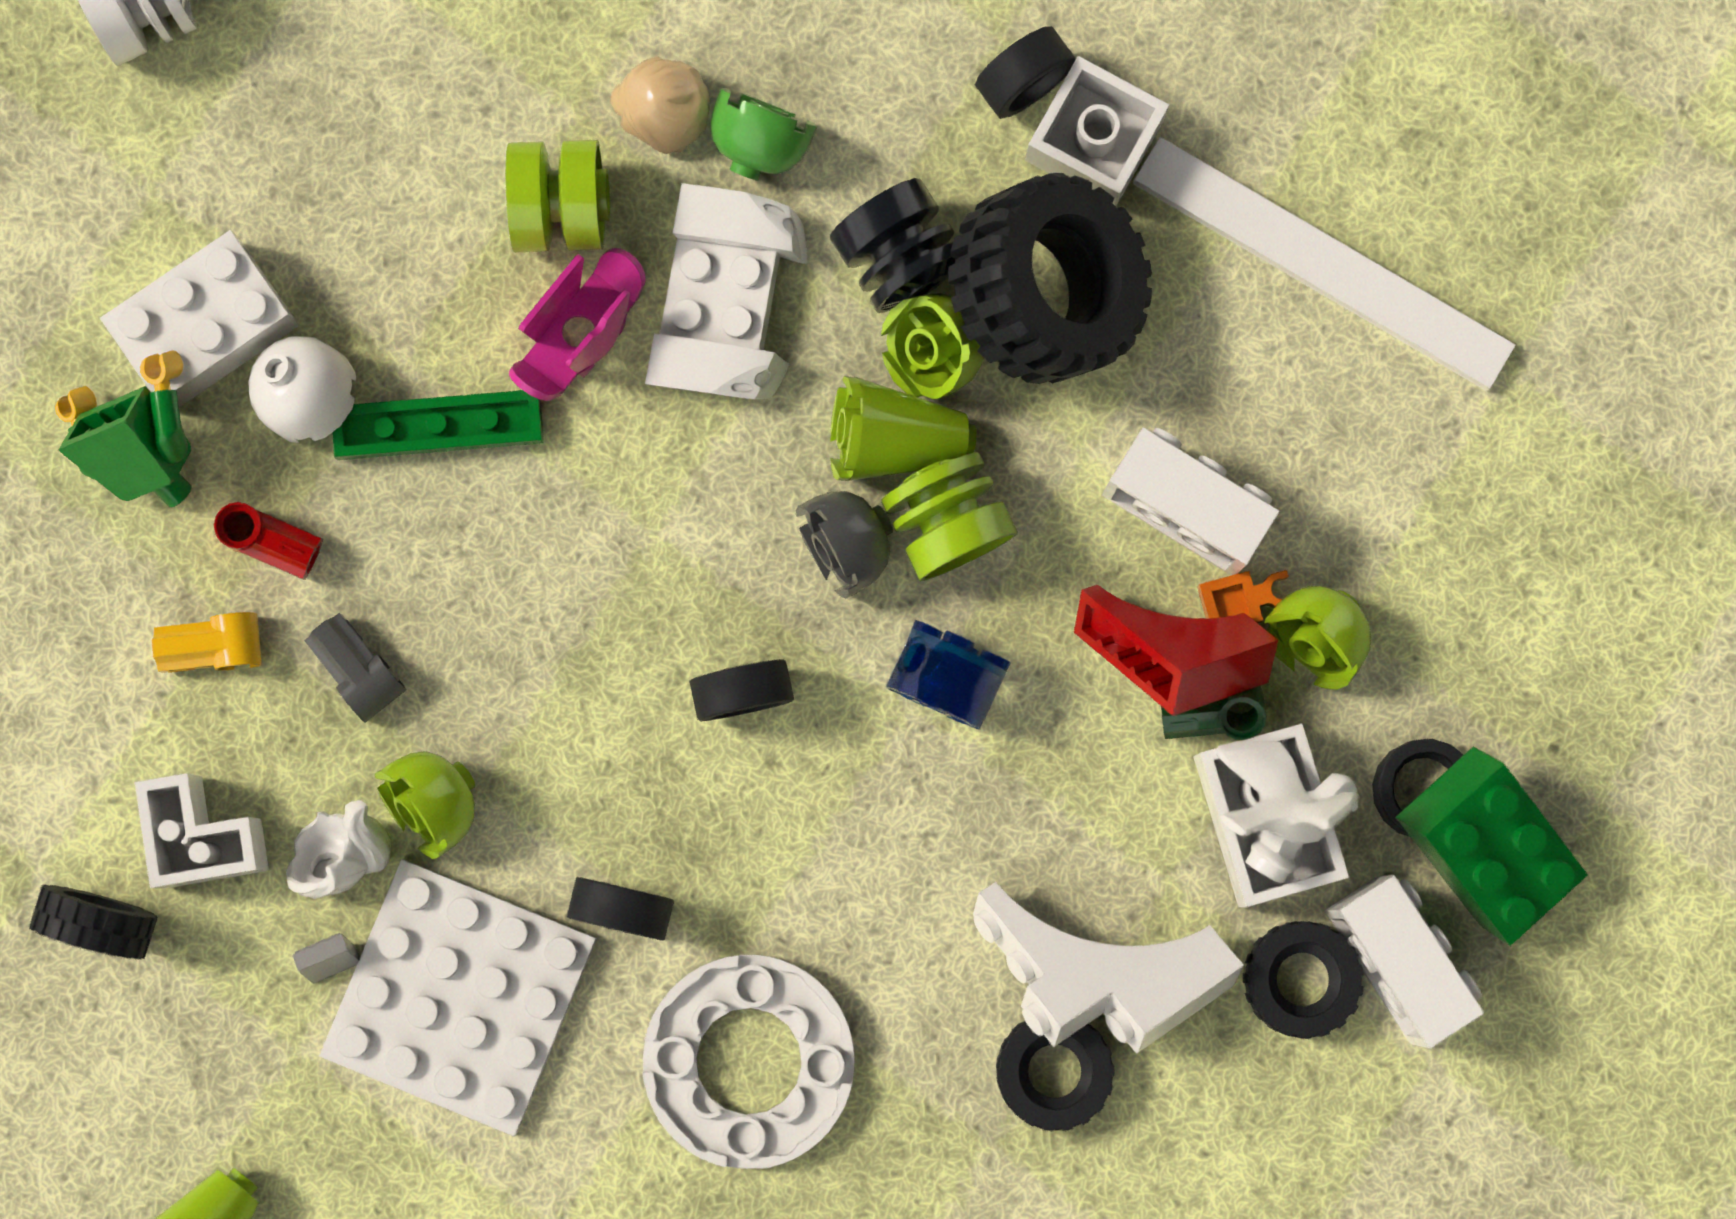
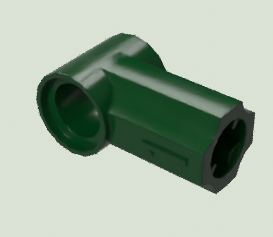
(1218, 719)

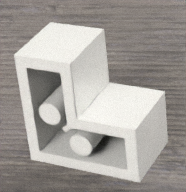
(184, 845)

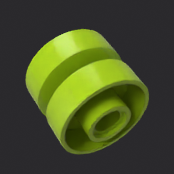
(571, 195)

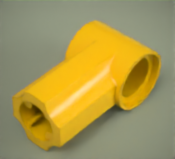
(217, 643)

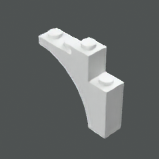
(1076, 979)

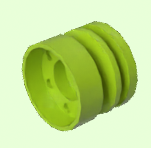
(949, 516)

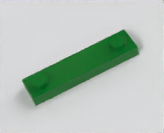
(439, 425)

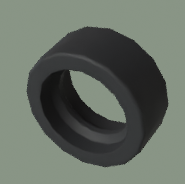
(1025, 72)
(741, 690)
(1393, 762)
(620, 908)

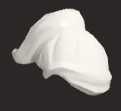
(337, 852)

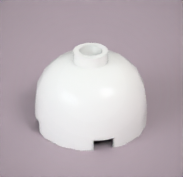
(301, 388)

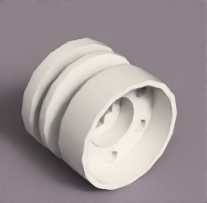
(120, 23)

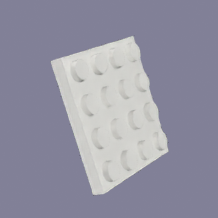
(458, 997)

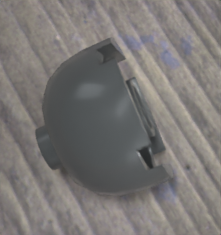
(846, 539)

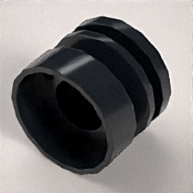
(894, 238)

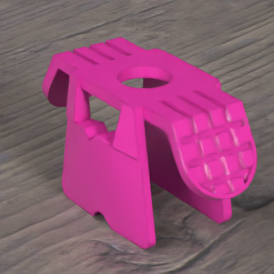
(602, 300)

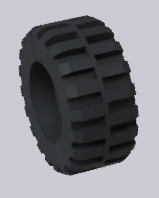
(1100, 265)

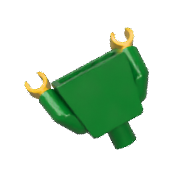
(134, 440)

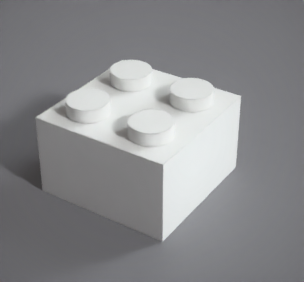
(1096, 128)

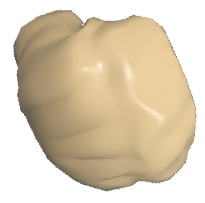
(663, 104)

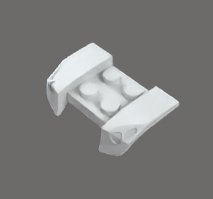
(724, 293)

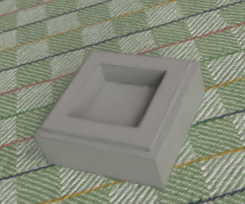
(326, 958)

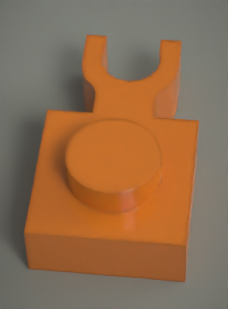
(1238, 595)

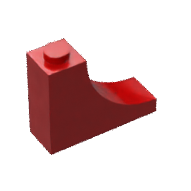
(1175, 657)

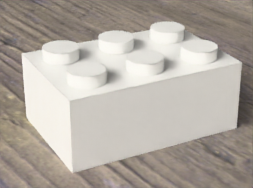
(207, 309)
(1191, 500)
(1225, 792)
(1406, 960)

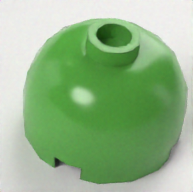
(758, 135)

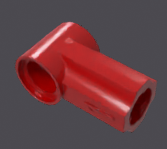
(271, 540)

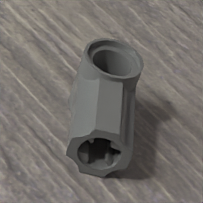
(361, 675)

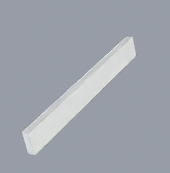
(1324, 264)

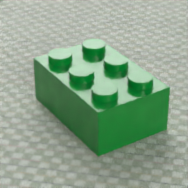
(1492, 845)

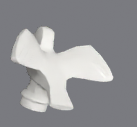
(1284, 807)

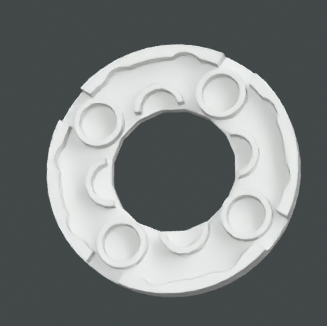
(731, 1136)

